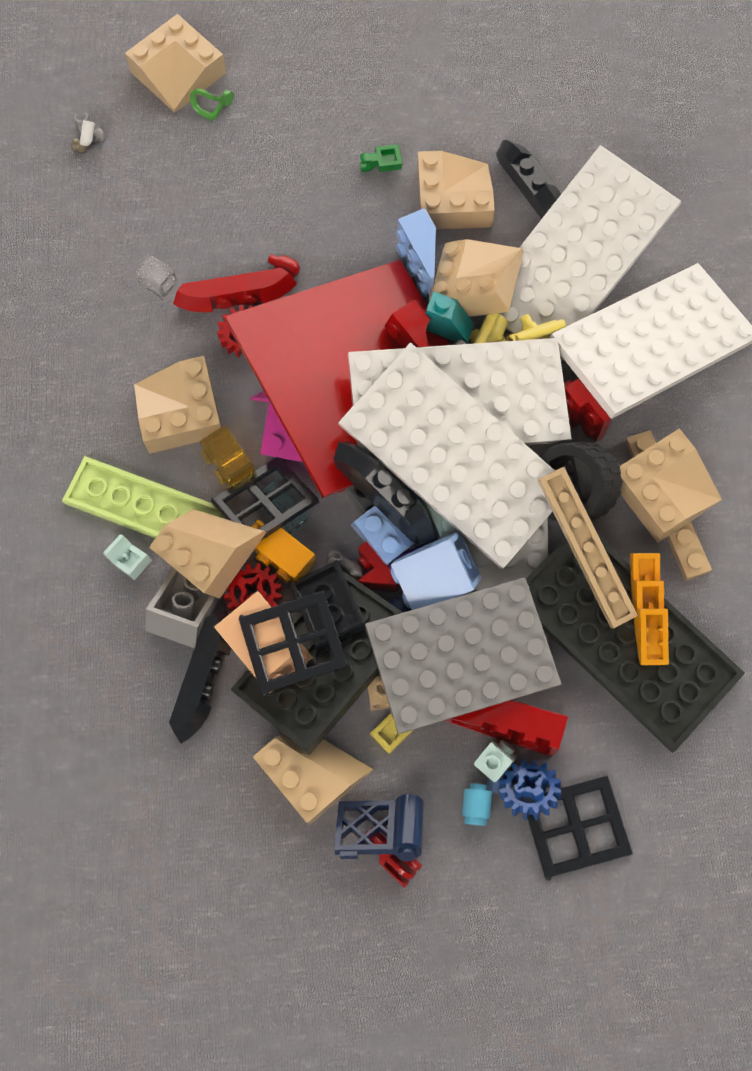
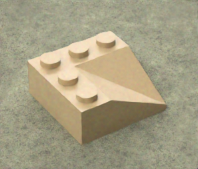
(175, 62)
(455, 190)
(478, 275)
(177, 405)
(668, 485)

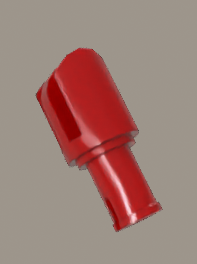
(398, 869)

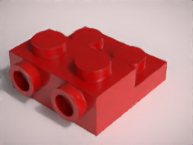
(585, 410)

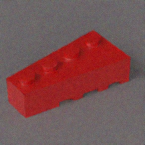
(519, 725)

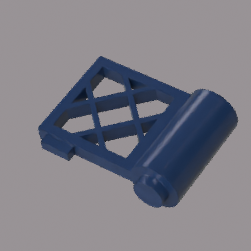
(403, 830)

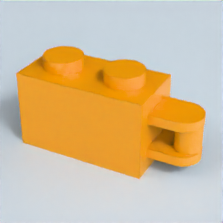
(284, 554)

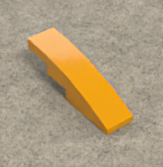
(648, 602)

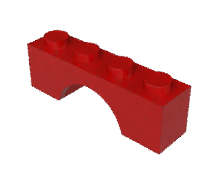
(409, 325)

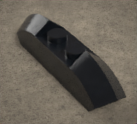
(528, 176)
(385, 492)
(196, 688)

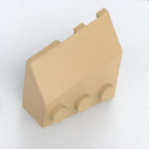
(206, 549)
(314, 780)

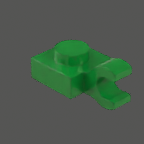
(385, 158)

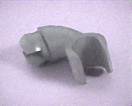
(98, 133)
(349, 566)

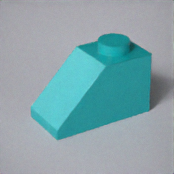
(448, 318)

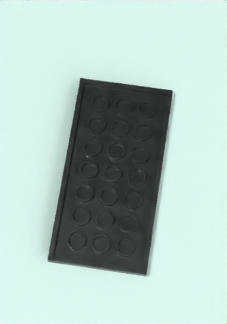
(661, 697)

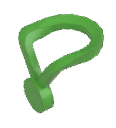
(226, 99)

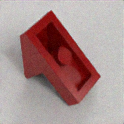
(380, 575)

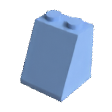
(436, 572)

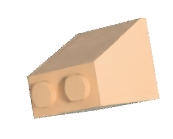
(267, 634)

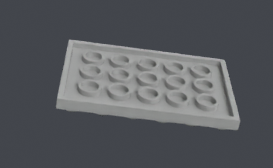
(462, 655)

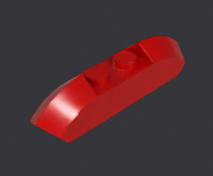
(234, 290)

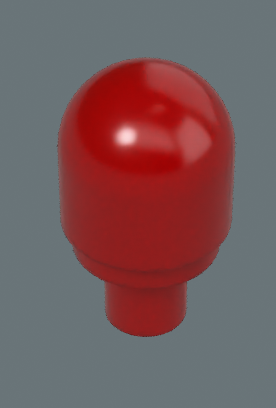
(286, 263)

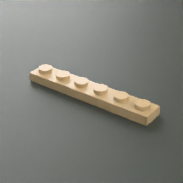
(684, 541)
(587, 547)

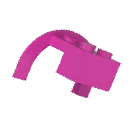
(275, 438)

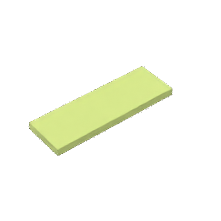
(129, 498)

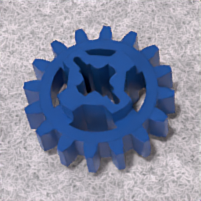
(530, 789)

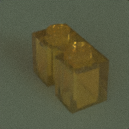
(226, 456)

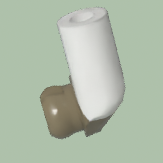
(85, 139)

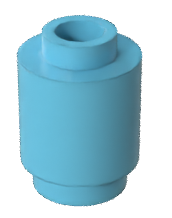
(477, 804)

